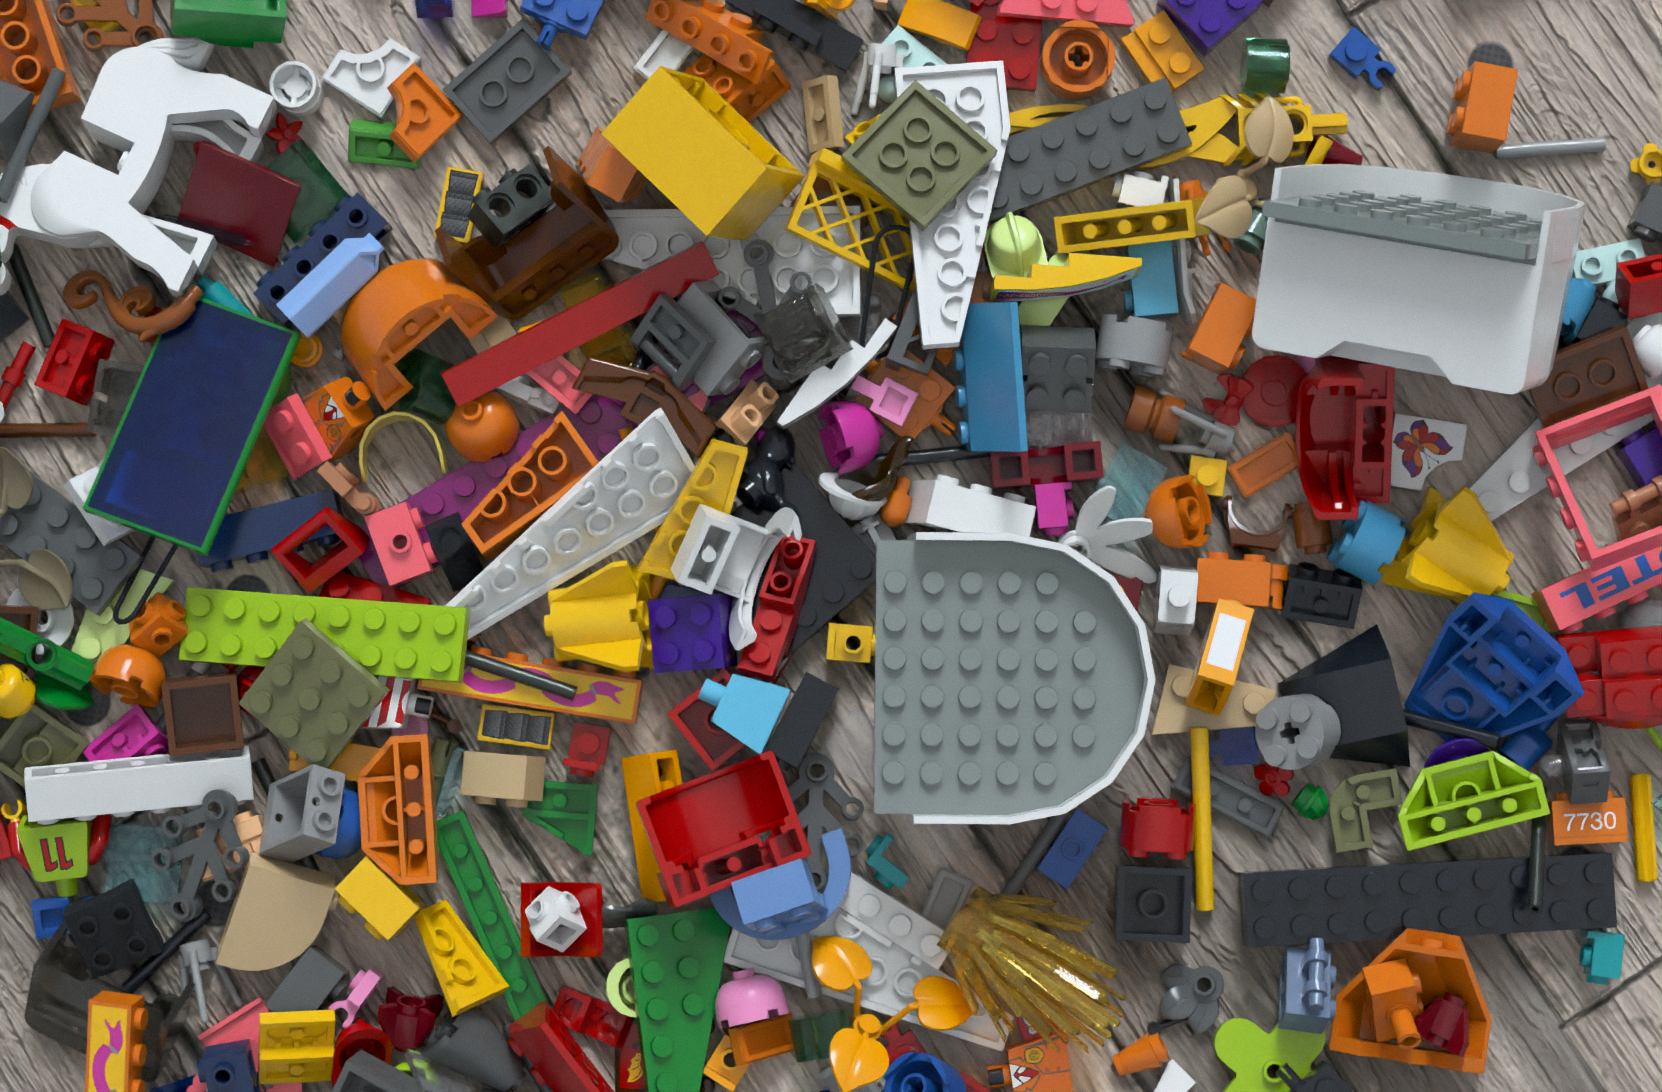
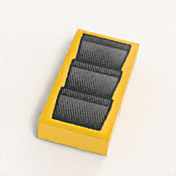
(456, 203)
(516, 726)

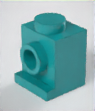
(1601, 955)

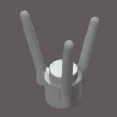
(1214, 435)
(197, 958)

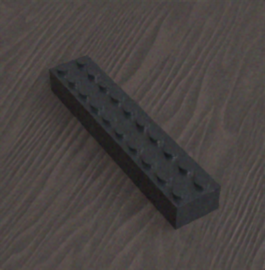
(1428, 896)

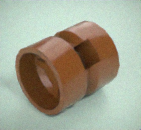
(1153, 414)

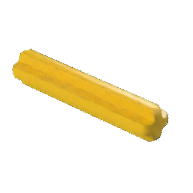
(1643, 827)

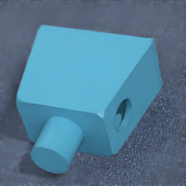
(746, 708)

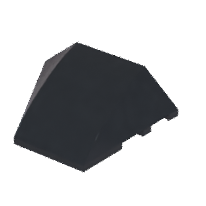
(1365, 695)

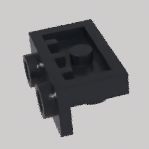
(1321, 595)

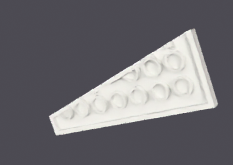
(596, 517)

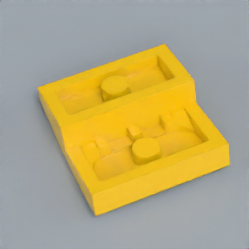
(296, 1046)

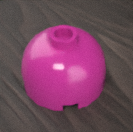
(849, 435)

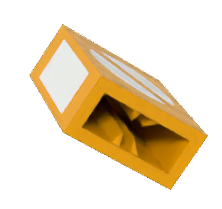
(1219, 656)

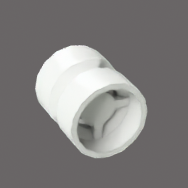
(296, 88)

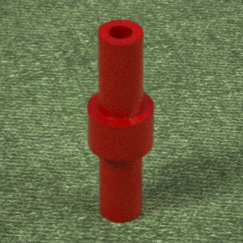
(14, 375)

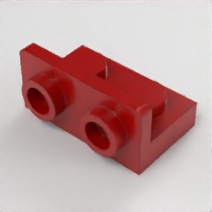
(73, 362)

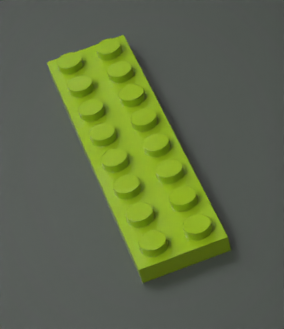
(379, 635)

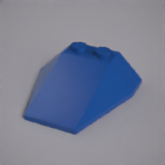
(1494, 670)

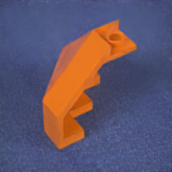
(1441, 969)

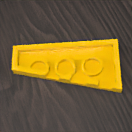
(710, 484)

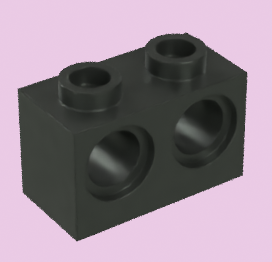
(516, 210)

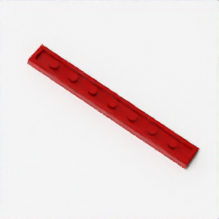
(578, 324)

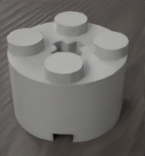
(1133, 344)
(1278, 735)

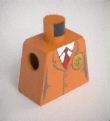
(340, 414)
(1033, 1067)

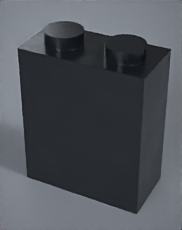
(801, 721)

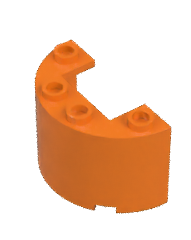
(399, 312)

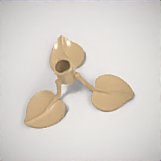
(1229, 201)

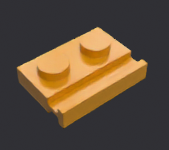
(1162, 52)

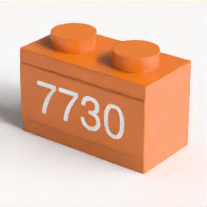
(1586, 822)

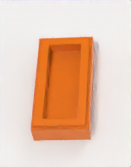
(1264, 465)
(761, 1039)

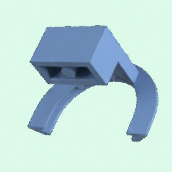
(785, 898)

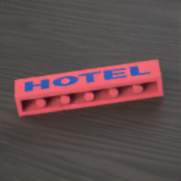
(1596, 592)

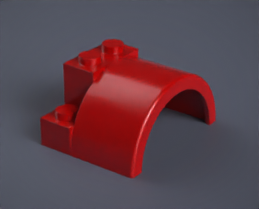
(713, 828)

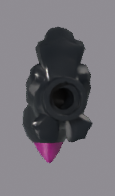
(762, 478)

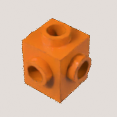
(158, 625)

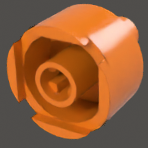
(1095, 51)

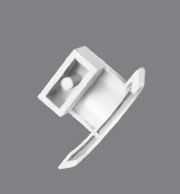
(730, 557)

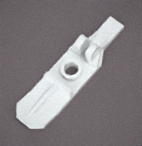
(1183, 277)

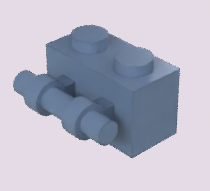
(1306, 988)

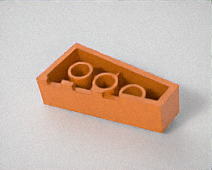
(530, 488)

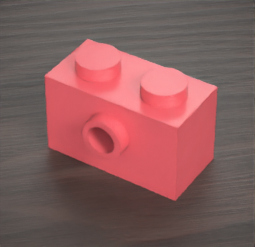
(400, 543)

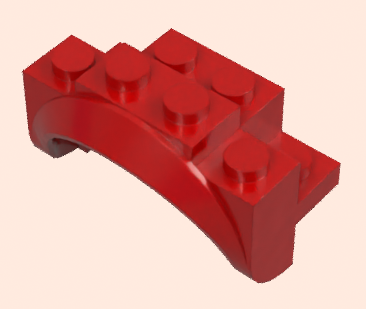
(1629, 679)

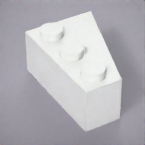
(960, 509)

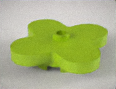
(1251, 1052)

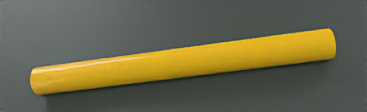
(1203, 826)

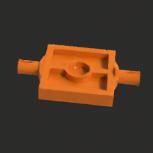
(927, 409)

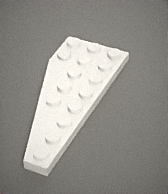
(656, 234)
(951, 246)

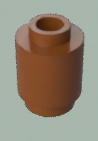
(1309, 532)

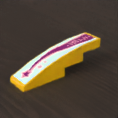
(1079, 275)

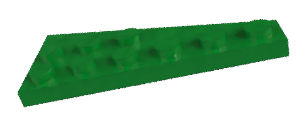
(675, 986)

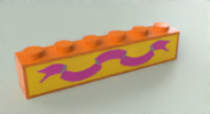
(596, 694)
(115, 1042)

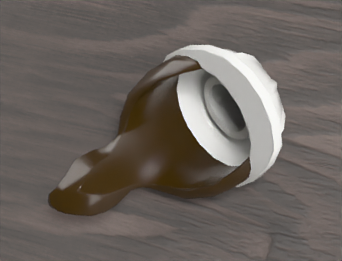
(866, 489)

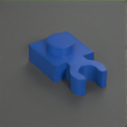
(1357, 55)
(49, 914)

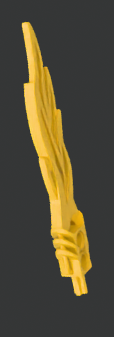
(1208, 121)

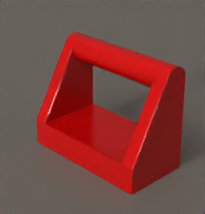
(315, 574)

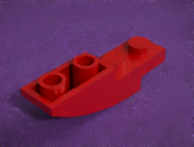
(779, 607)

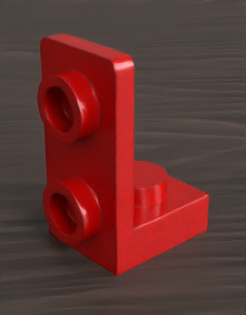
(587, 749)

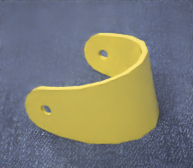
(387, 419)

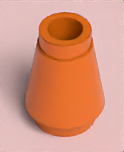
(1142, 1055)

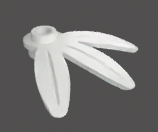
(1094, 540)

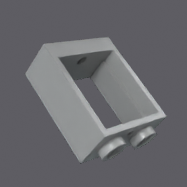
(303, 825)

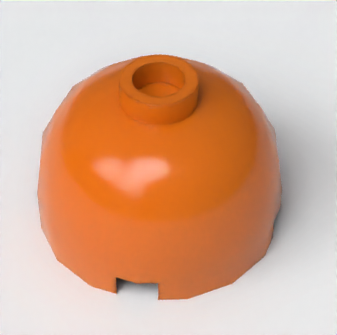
(483, 427)
(1179, 512)
(130, 673)

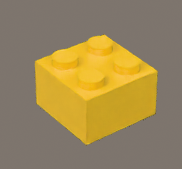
(379, 900)

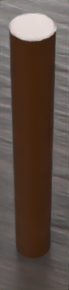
(37, 430)

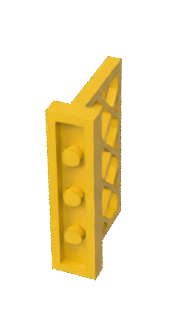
(831, 168)

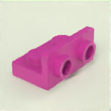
(128, 737)

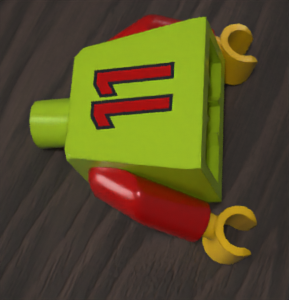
(59, 849)

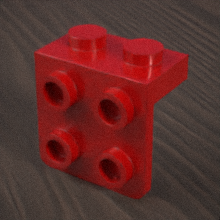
(590, 900)

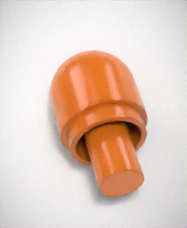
(898, 504)

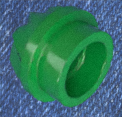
(1311, 802)

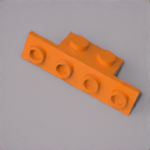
(715, 32)

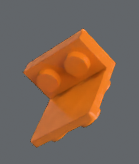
(739, 92)

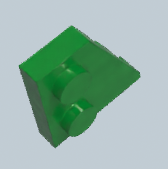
(567, 813)

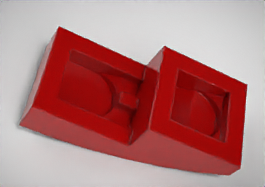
(591, 1016)

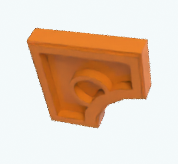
(422, 112)

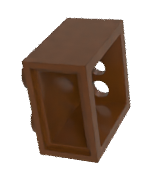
(202, 713)

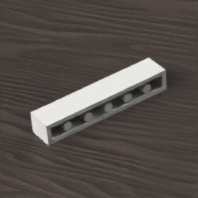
(134, 784)

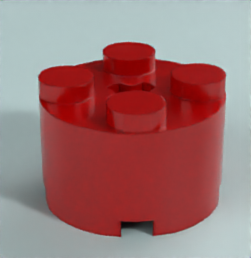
(1157, 827)

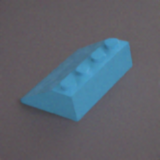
(991, 379)

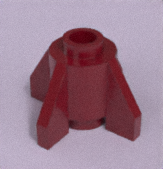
(408, 1018)
(1445, 1023)

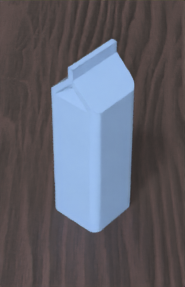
(331, 283)

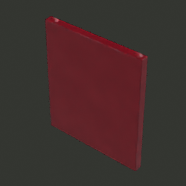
(242, 199)

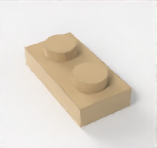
(823, 113)

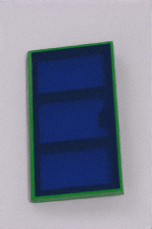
(192, 425)

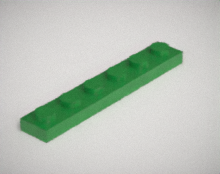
(488, 912)

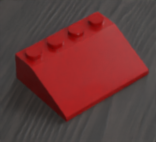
(554, 1053)

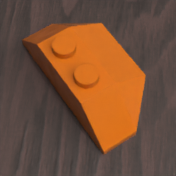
(400, 809)

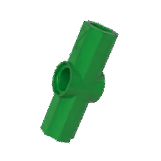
(56, 661)

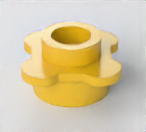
(1640, 165)

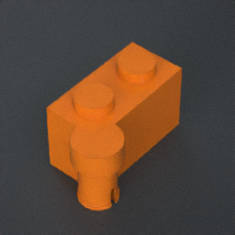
(1246, 581)

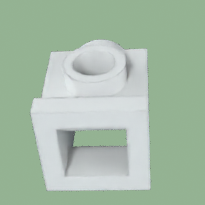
(1138, 189)

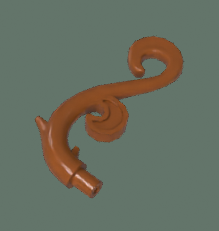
(137, 297)

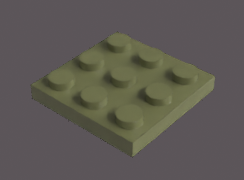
(919, 155)
(313, 695)

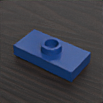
(1071, 848)

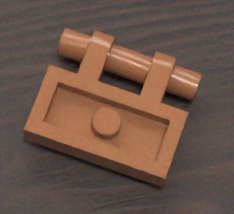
(345, 483)
(1638, 510)

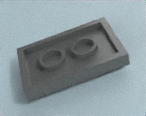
(506, 81)

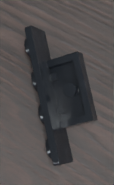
(803, 29)

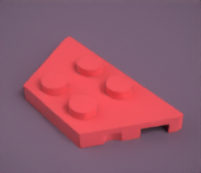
(1095, 11)

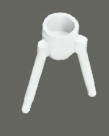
(877, 60)

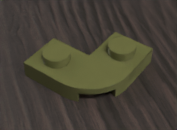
(1350, 804)

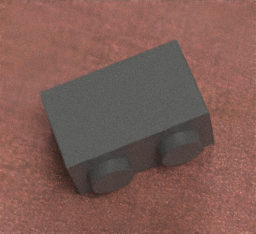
(309, 983)

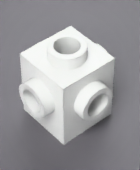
(555, 919)

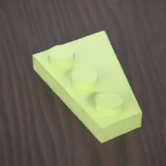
(102, 632)

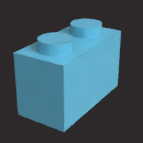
(1153, 290)

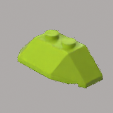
(1469, 799)

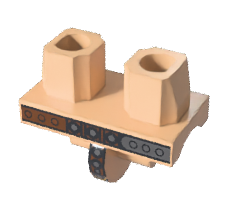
(748, 411)

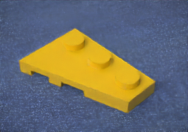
(458, 959)

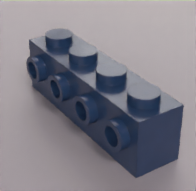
(352, 220)
(228, 1068)

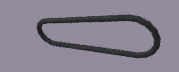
(869, 288)
(148, 591)

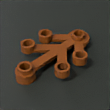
(113, 12)

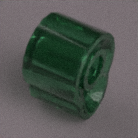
(1265, 65)
(430, 395)
(814, 1032)

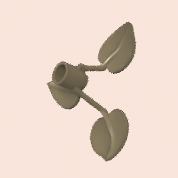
(45, 577)

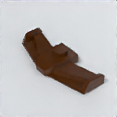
(644, 394)

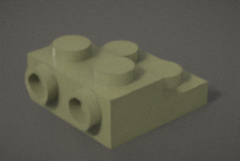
(37, 740)

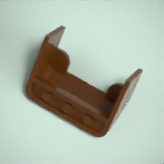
(541, 256)

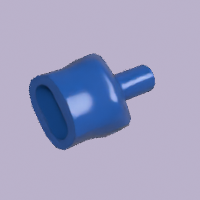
(1527, 745)

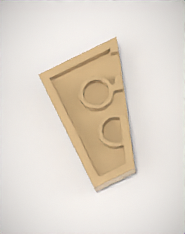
(1238, 712)

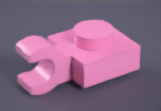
(890, 400)
(362, 988)

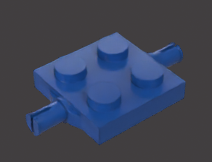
(563, 17)

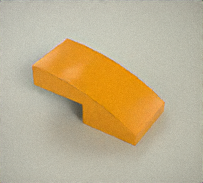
(940, 21)

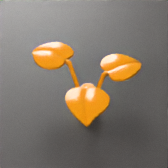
(854, 1051)

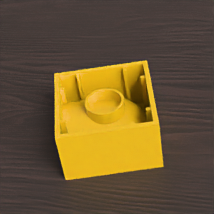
(702, 155)

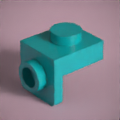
(886, 872)

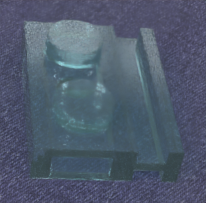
(1134, 479)

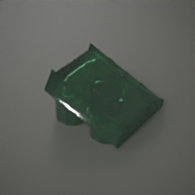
(318, 192)

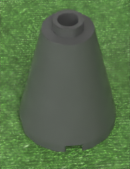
(475, 1050)

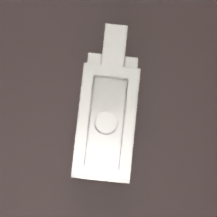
(521, 393)

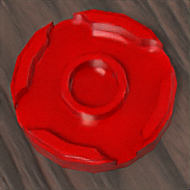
(1275, 391)

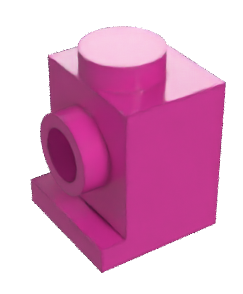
(1053, 508)

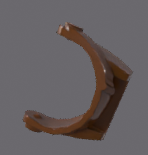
(1245, 537)

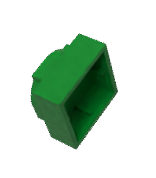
(229, 21)

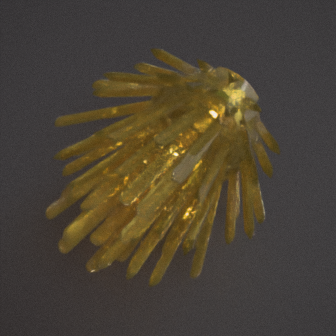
(1029, 968)

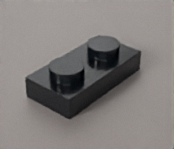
(454, 550)

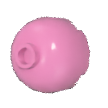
(749, 999)

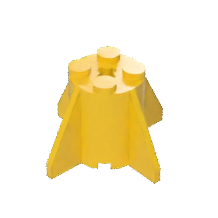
(1450, 550)
(603, 619)

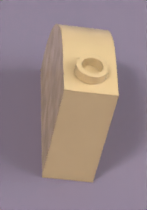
(274, 914)

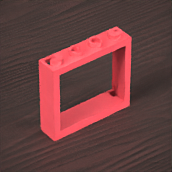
(1576, 429)

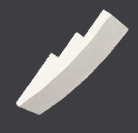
(827, 382)

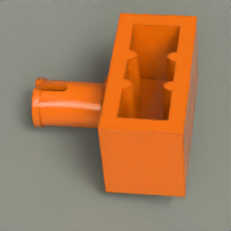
(1393, 1002)

